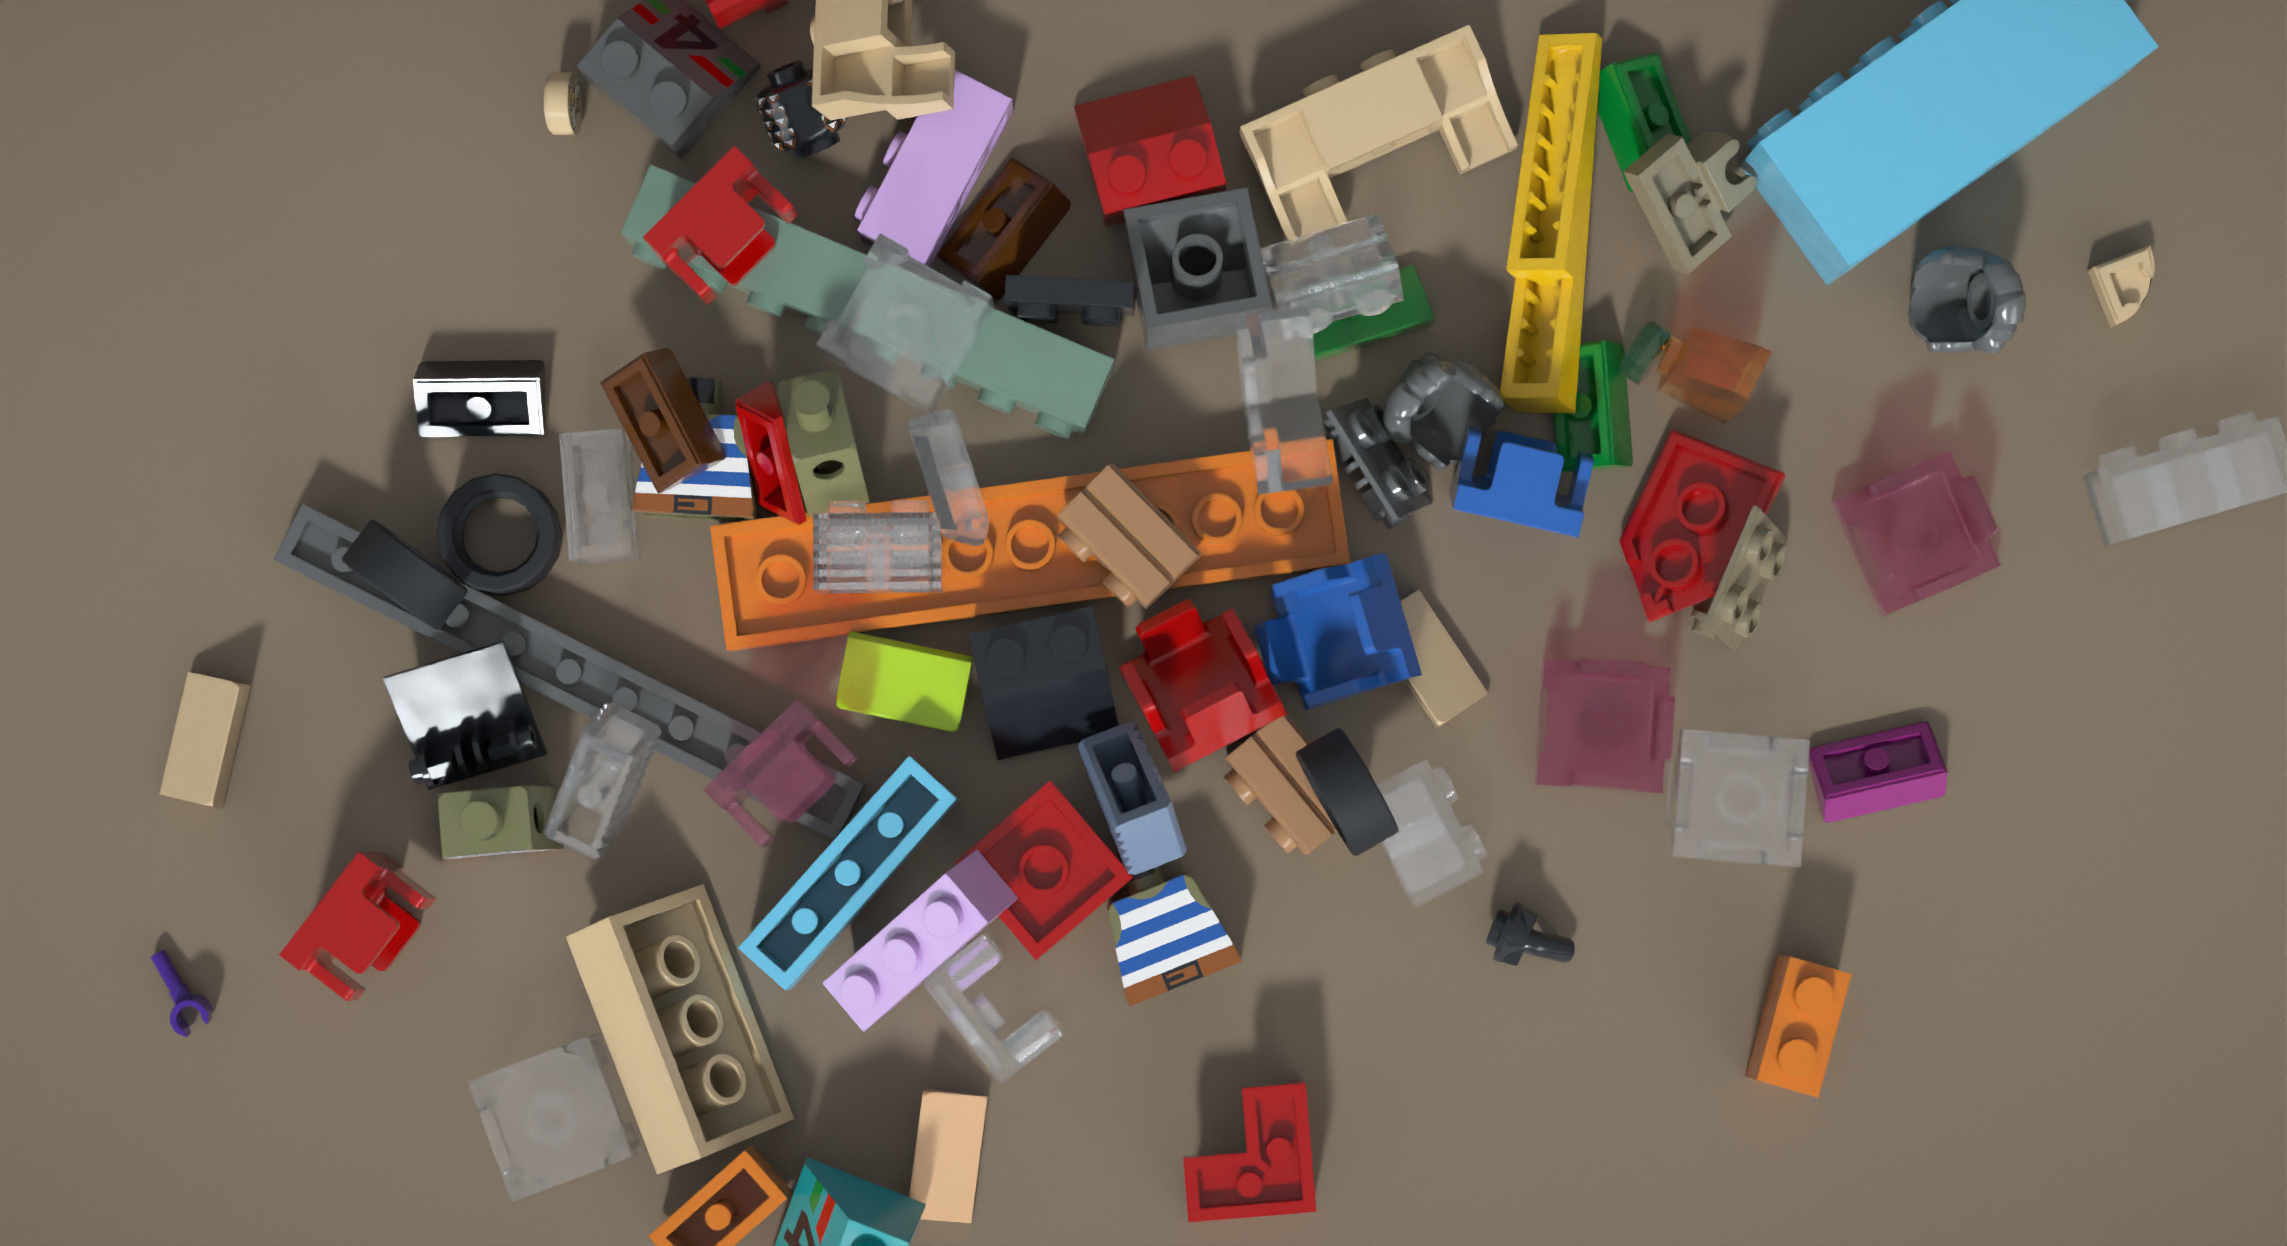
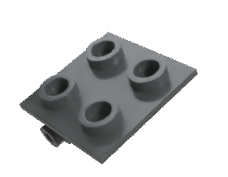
(1396, 482)

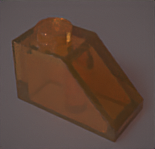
(1711, 372)

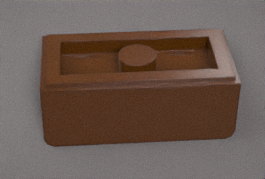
(1005, 228)
(663, 419)

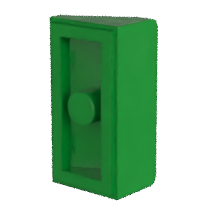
(1637, 108)
(1363, 330)
(1601, 412)

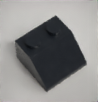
(1043, 682)

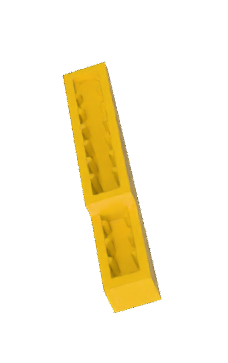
(1552, 227)

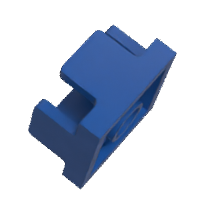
(1521, 483)
(1338, 632)

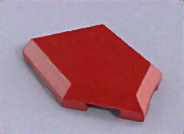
(1691, 521)

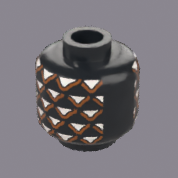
(789, 113)

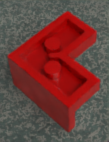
(1273, 1171)

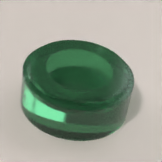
(1645, 352)

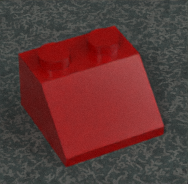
(1149, 147)

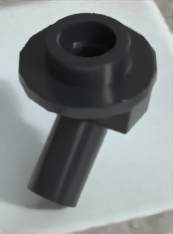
(1515, 934)

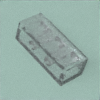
(2188, 477)

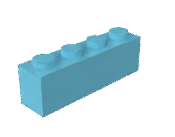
(849, 874)

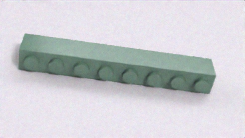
(816, 278)

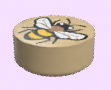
(563, 103)

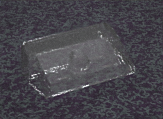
(950, 477)

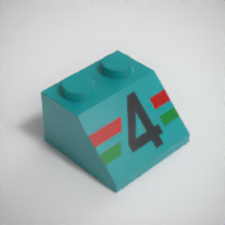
(846, 1211)

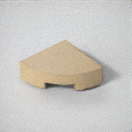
(2123, 284)

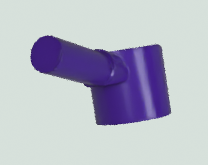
(180, 995)

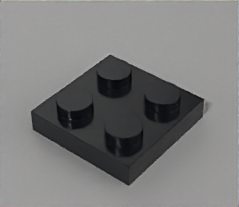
(1043, 297)

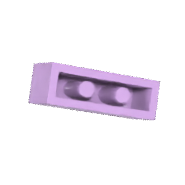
(934, 171)
(920, 940)

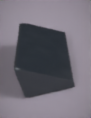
(480, 398)

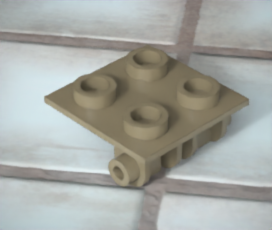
(1736, 605)

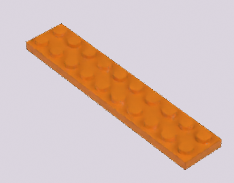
(1023, 564)

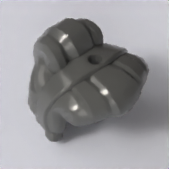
(1965, 301)
(1436, 406)

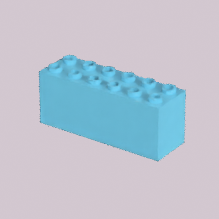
(1933, 116)

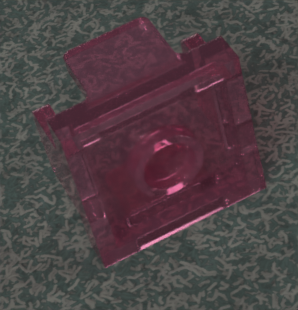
(1918, 532)
(1604, 725)
(779, 771)

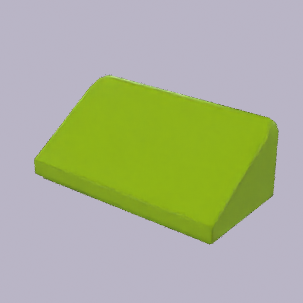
(904, 681)

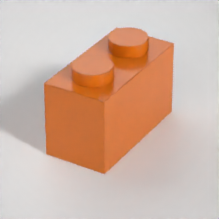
(1798, 1025)
(726, 1205)

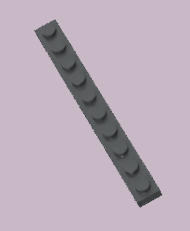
(558, 666)

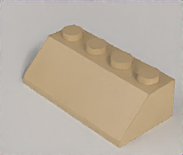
(679, 1028)

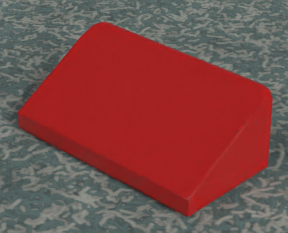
(770, 453)

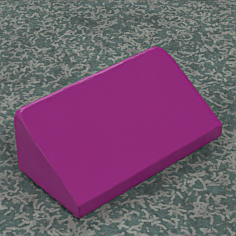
(1877, 772)

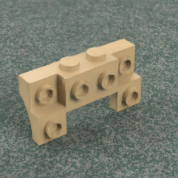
(869, 65)
(1369, 115)

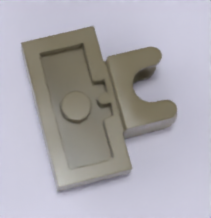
(1685, 190)

